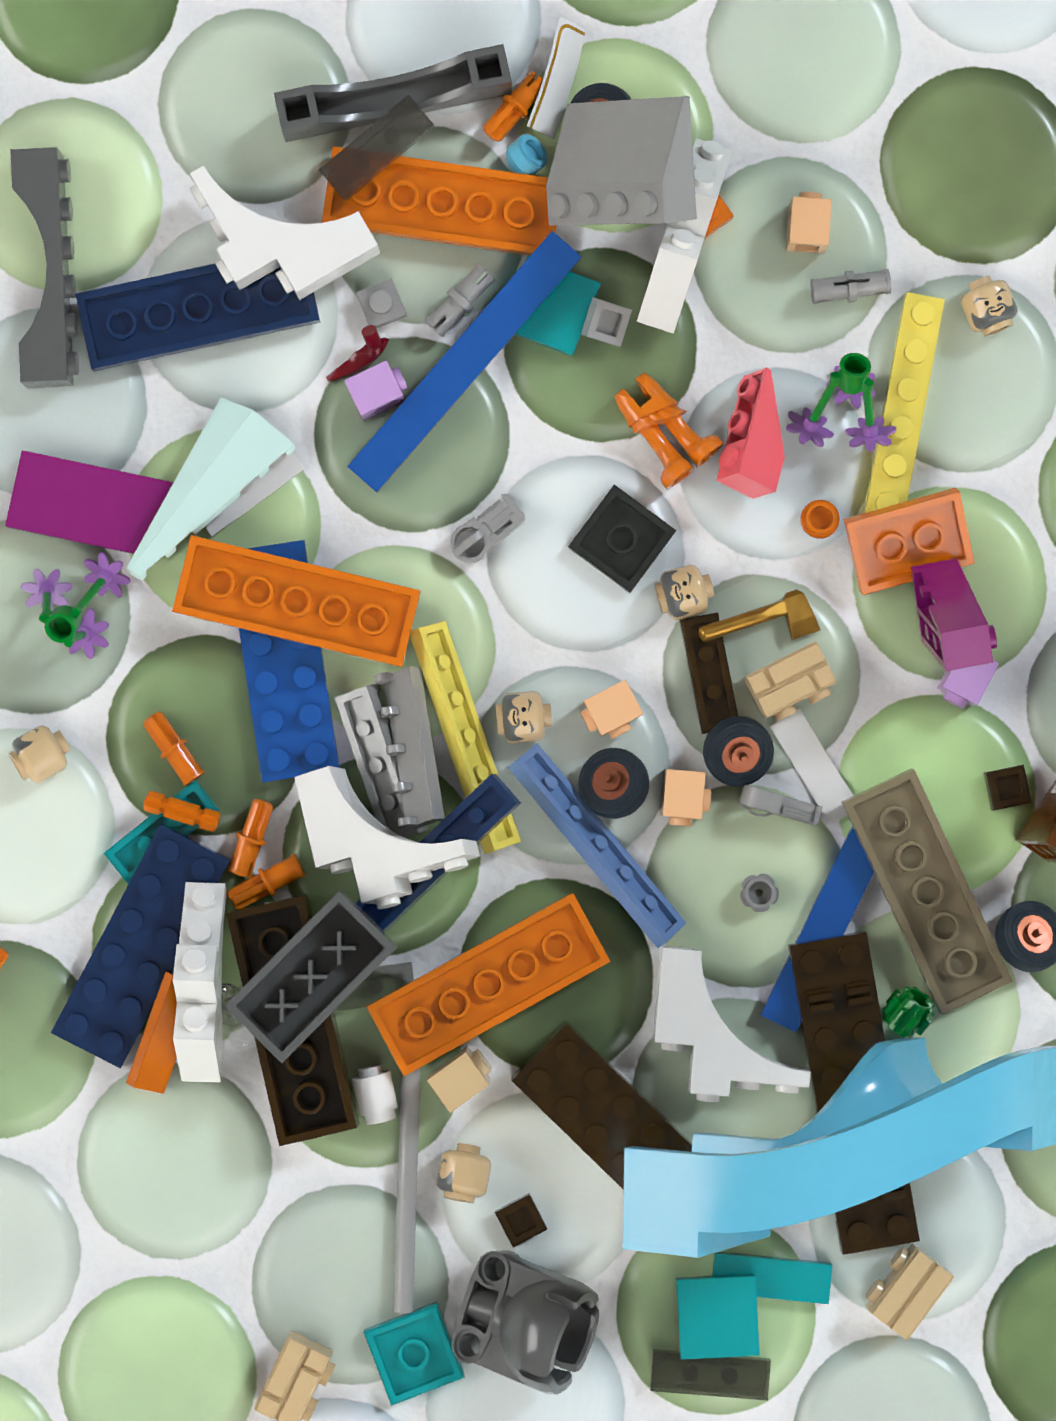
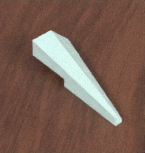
(225, 459)

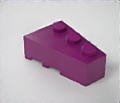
(951, 617)

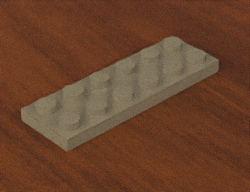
(926, 891)

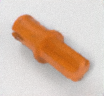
(513, 107)
(173, 748)
(251, 838)
(266, 882)

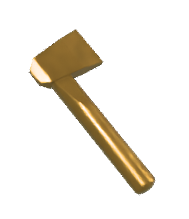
(793, 606)

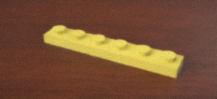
(905, 400)
(459, 720)

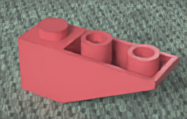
(754, 442)

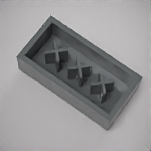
(311, 975)

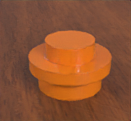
(819, 519)

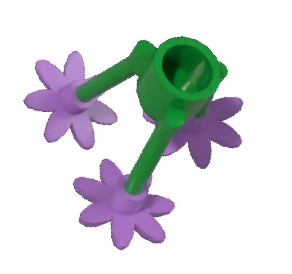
(851, 380)
(65, 622)

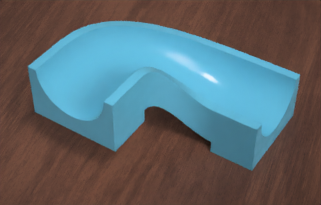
(871, 1137)

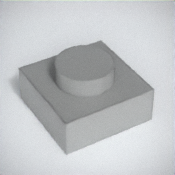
(381, 304)
(606, 322)

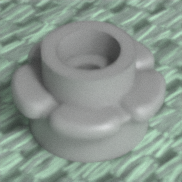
(763, 902)

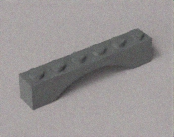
(339, 107)
(47, 346)

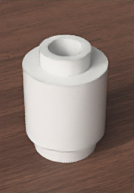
(375, 1094)

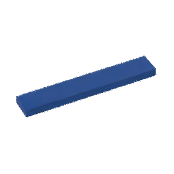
(827, 918)

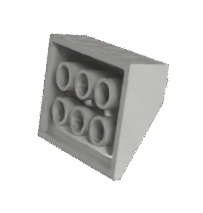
(623, 163)

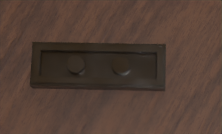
(708, 673)

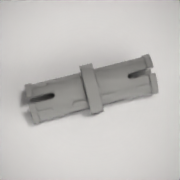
(850, 286)
(460, 300)

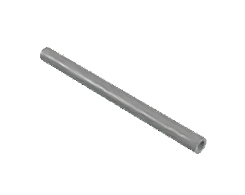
(406, 1192)

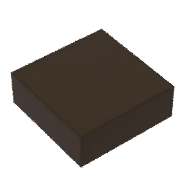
(1007, 787)
(521, 1220)

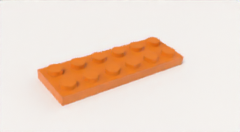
(450, 205)
(296, 601)
(488, 984)

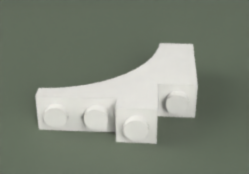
(684, 241)
(258, 245)
(350, 838)
(199, 984)
(717, 1056)

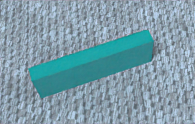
(129, 850)
(779, 1276)

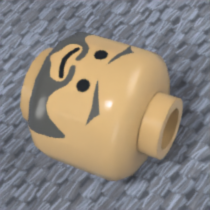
(989, 306)
(684, 592)
(523, 717)
(39, 754)
(463, 1173)

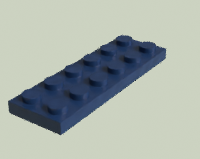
(184, 314)
(136, 948)

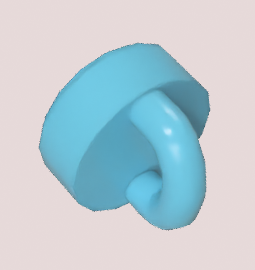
(526, 155)

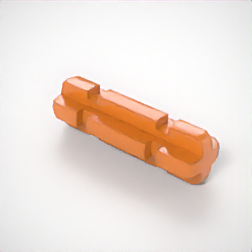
(181, 811)

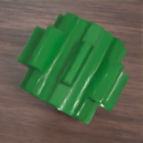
(908, 1012)

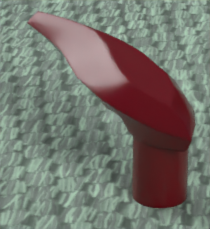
(364, 357)

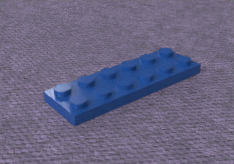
(288, 696)

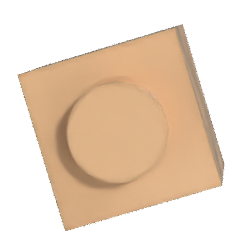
(808, 223)

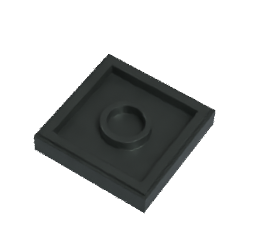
(622, 539)

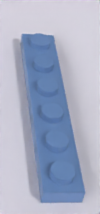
(597, 845)

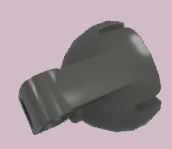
(526, 1322)

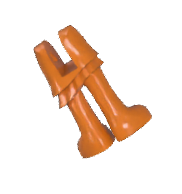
(664, 410)

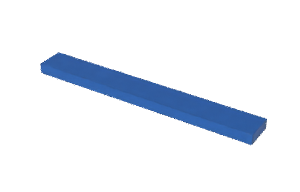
(464, 361)

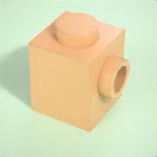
(611, 710)
(684, 796)

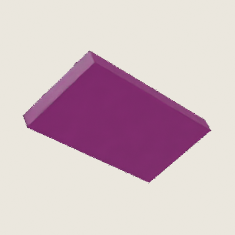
(83, 502)

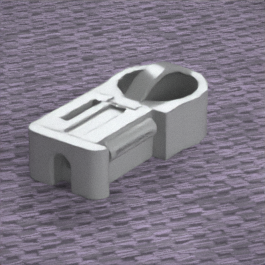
(493, 526)
(779, 805)

